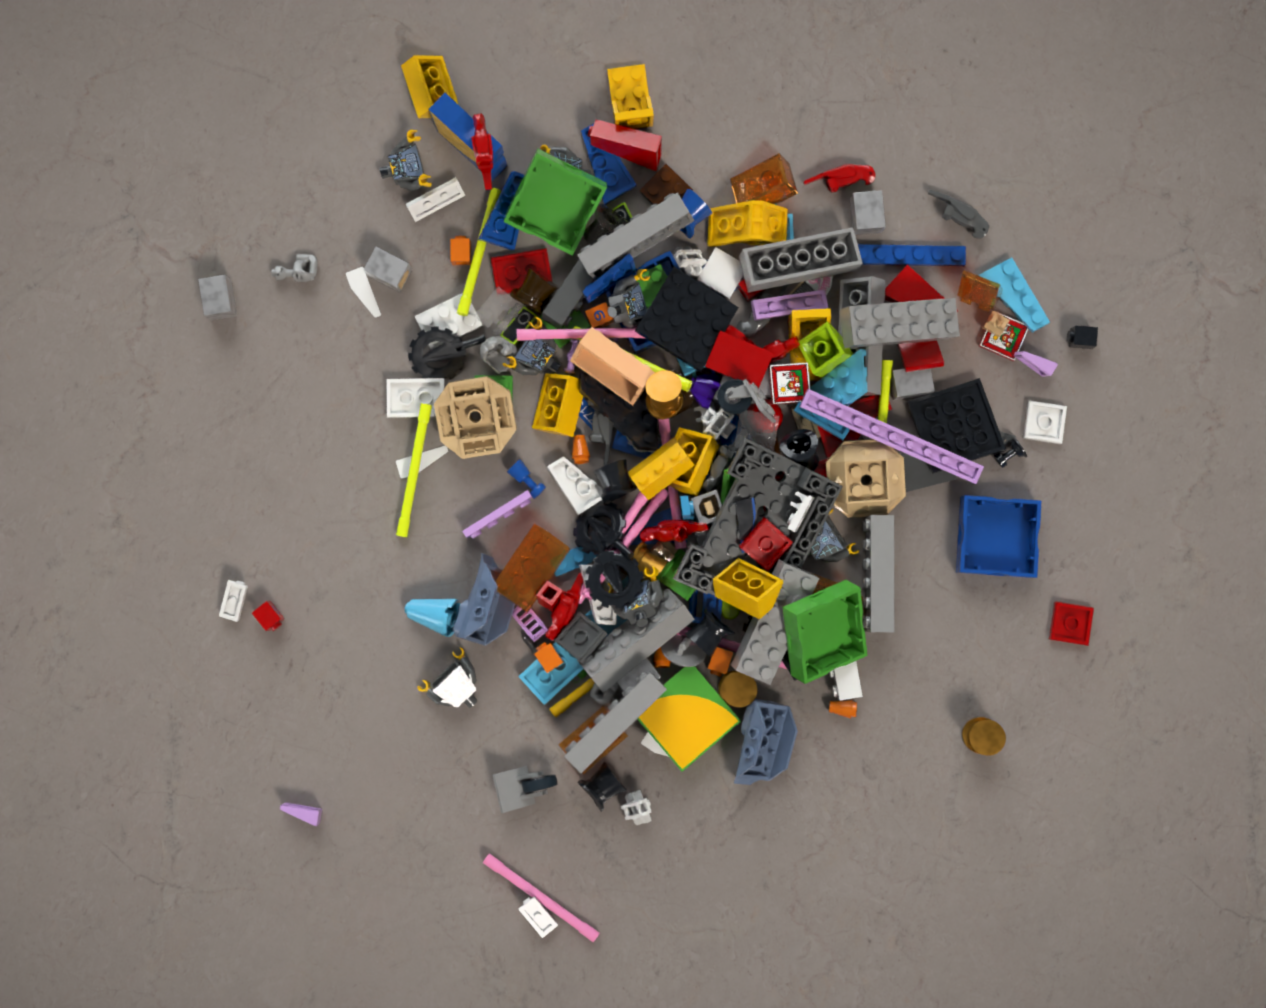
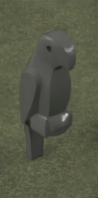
(963, 214)
(753, 326)
(602, 431)
(722, 462)

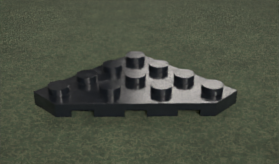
(629, 420)

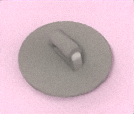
(683, 651)

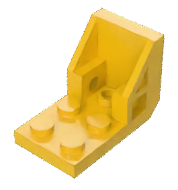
(630, 97)
(747, 222)
(802, 324)

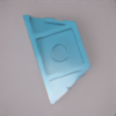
(846, 381)

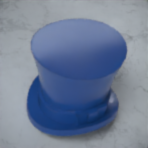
(698, 209)

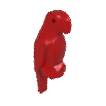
(483, 149)
(845, 176)
(781, 349)
(672, 530)
(565, 609)

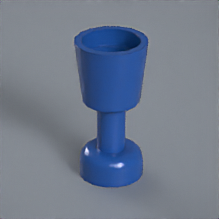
(521, 473)

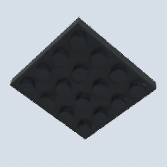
(686, 319)
(958, 421)

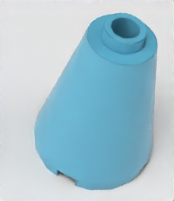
(434, 614)

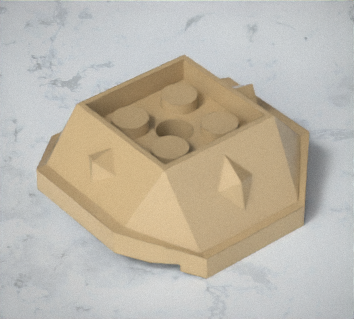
(470, 436)
(870, 458)

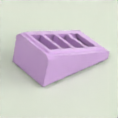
(1038, 364)
(540, 633)
(306, 813)

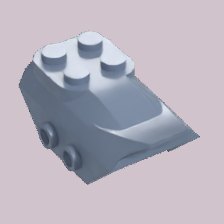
(485, 612)
(767, 742)

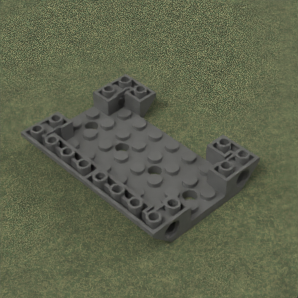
(755, 478)

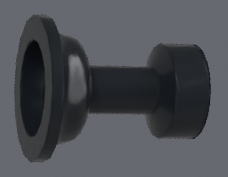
(1016, 449)

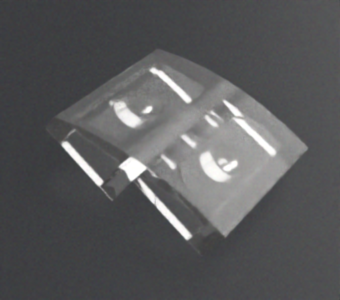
(756, 428)

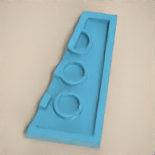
(1017, 294)

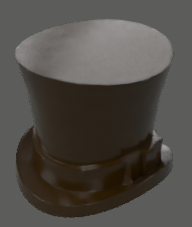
(534, 290)

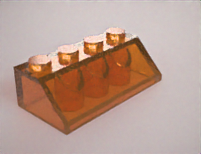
(531, 567)

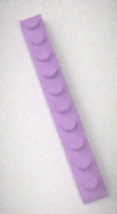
(891, 436)

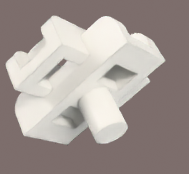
(689, 260)
(718, 420)
(639, 806)

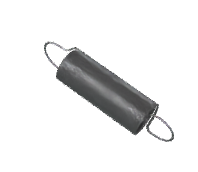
(529, 642)

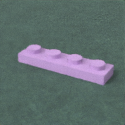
(783, 305)
(491, 520)

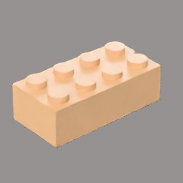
(611, 366)

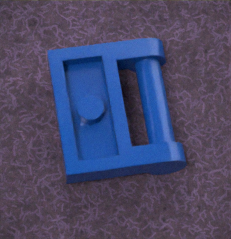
(710, 601)

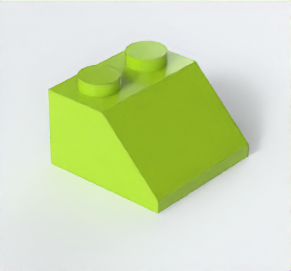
(824, 349)

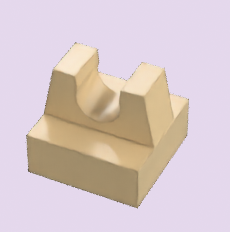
(996, 324)
(664, 550)

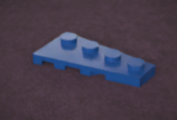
(608, 169)
(495, 230)

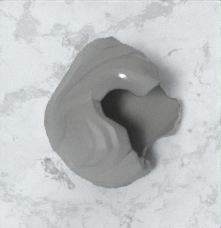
(494, 352)

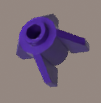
(704, 388)

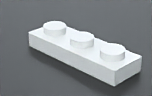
(435, 199)

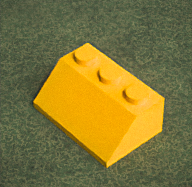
(427, 82)
(558, 405)
(702, 451)
(660, 468)
(747, 588)

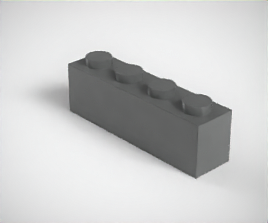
(568, 297)

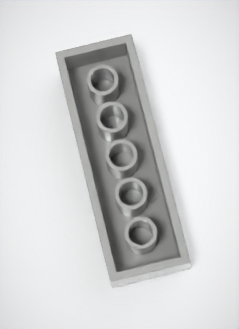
(636, 236)
(800, 259)
(865, 292)
(899, 322)
(878, 573)
(766, 637)
(632, 644)
(615, 721)

